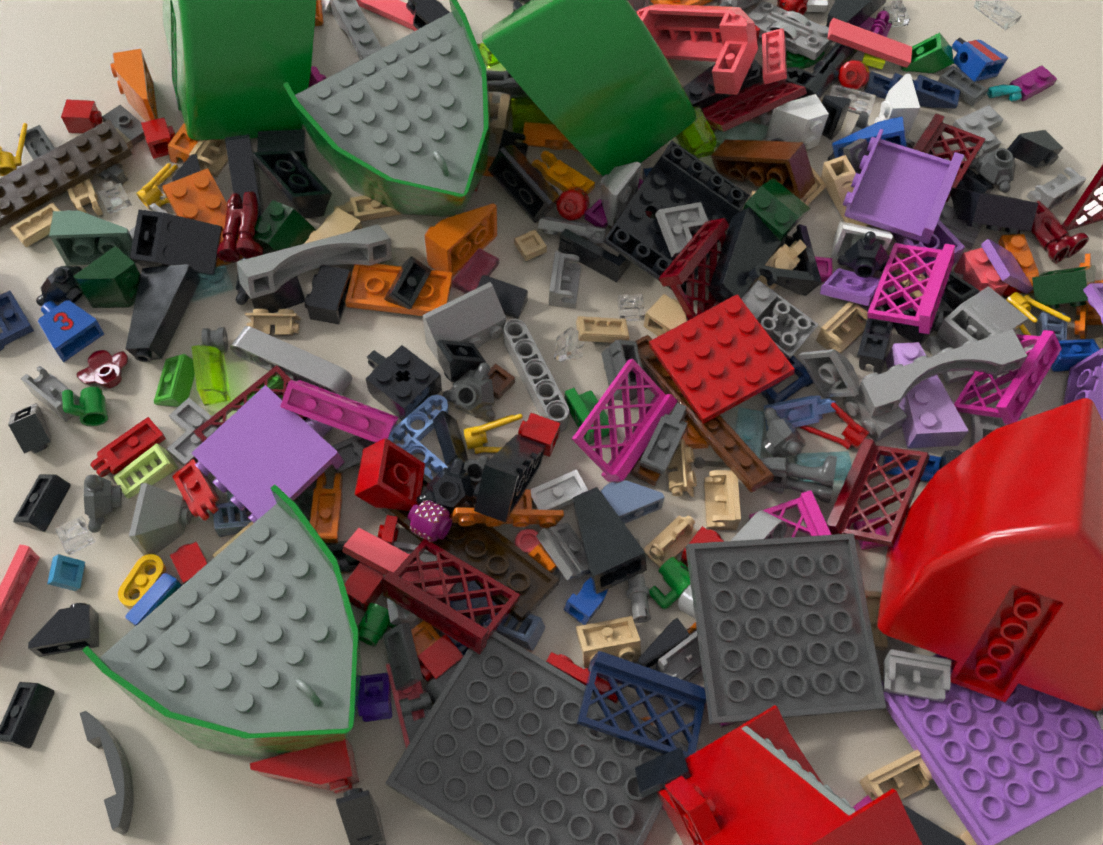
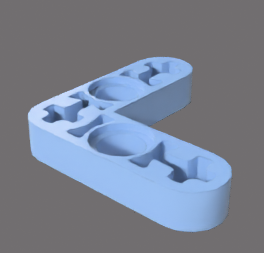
(412, 444)

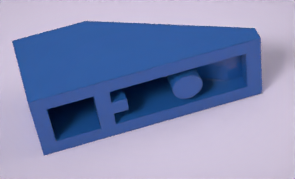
(893, 132)

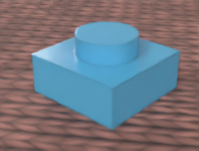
(66, 572)

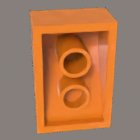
(135, 82)
(458, 237)

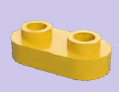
(138, 579)

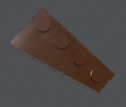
(766, 160)

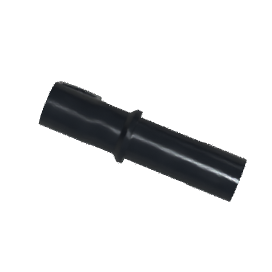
(824, 72)

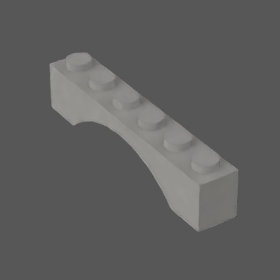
(353, 22)
(270, 271)
(991, 355)

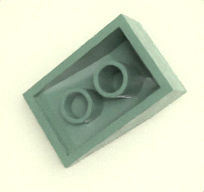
(85, 238)

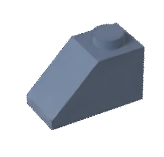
(632, 500)

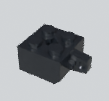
(401, 381)

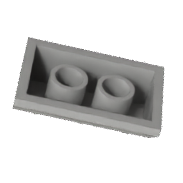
(468, 319)

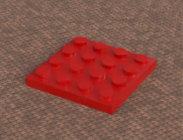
(721, 358)

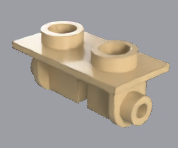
(283, 321)
(684, 478)
(671, 540)

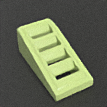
(148, 458)

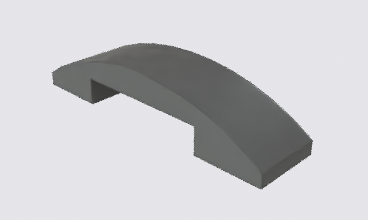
(120, 805)

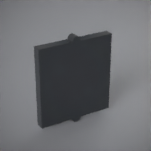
(660, 771)

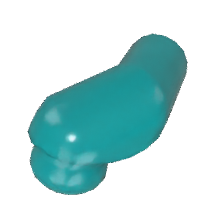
(1013, 91)

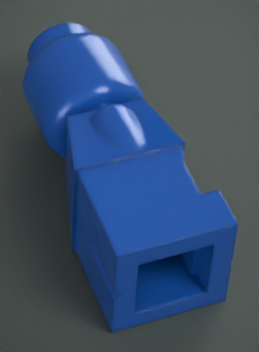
(585, 603)

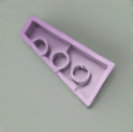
(929, 409)

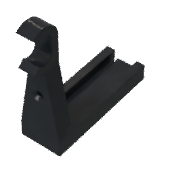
(593, 255)
(803, 277)

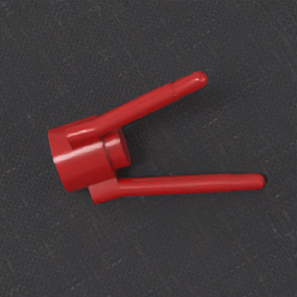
(853, 432)

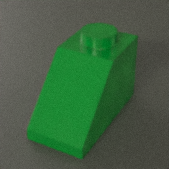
(930, 55)

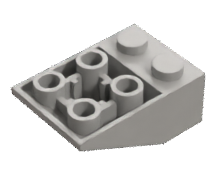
(779, 318)
(979, 318)

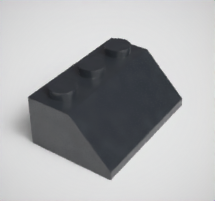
(294, 181)
(523, 182)
(993, 210)

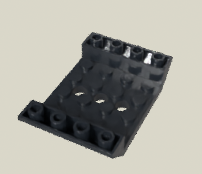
(672, 182)

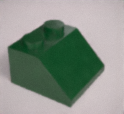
(777, 208)
(281, 228)
(110, 281)
(1063, 286)

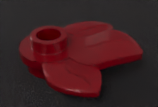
(103, 369)

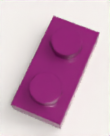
(1034, 82)

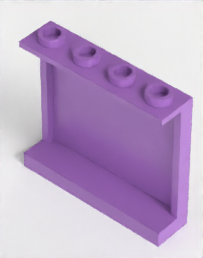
(901, 189)
(261, 449)

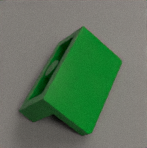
(580, 408)

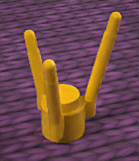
(7, 161)
(150, 192)
(1023, 305)
(476, 436)

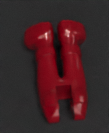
(245, 215)
(1054, 237)

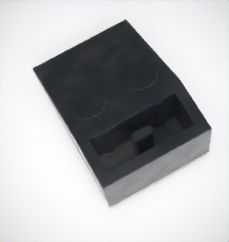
(175, 240)

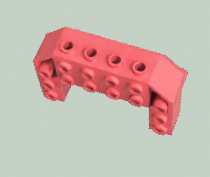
(706, 34)

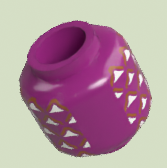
(430, 521)

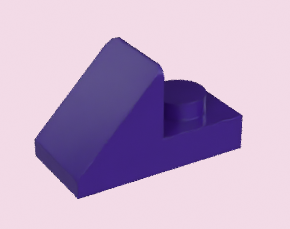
(375, 697)

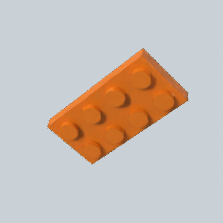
(198, 199)
(372, 282)

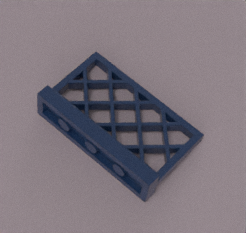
(643, 681)

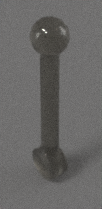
(700, 463)

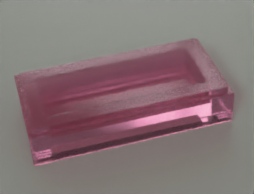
(479, 264)

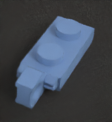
(802, 410)

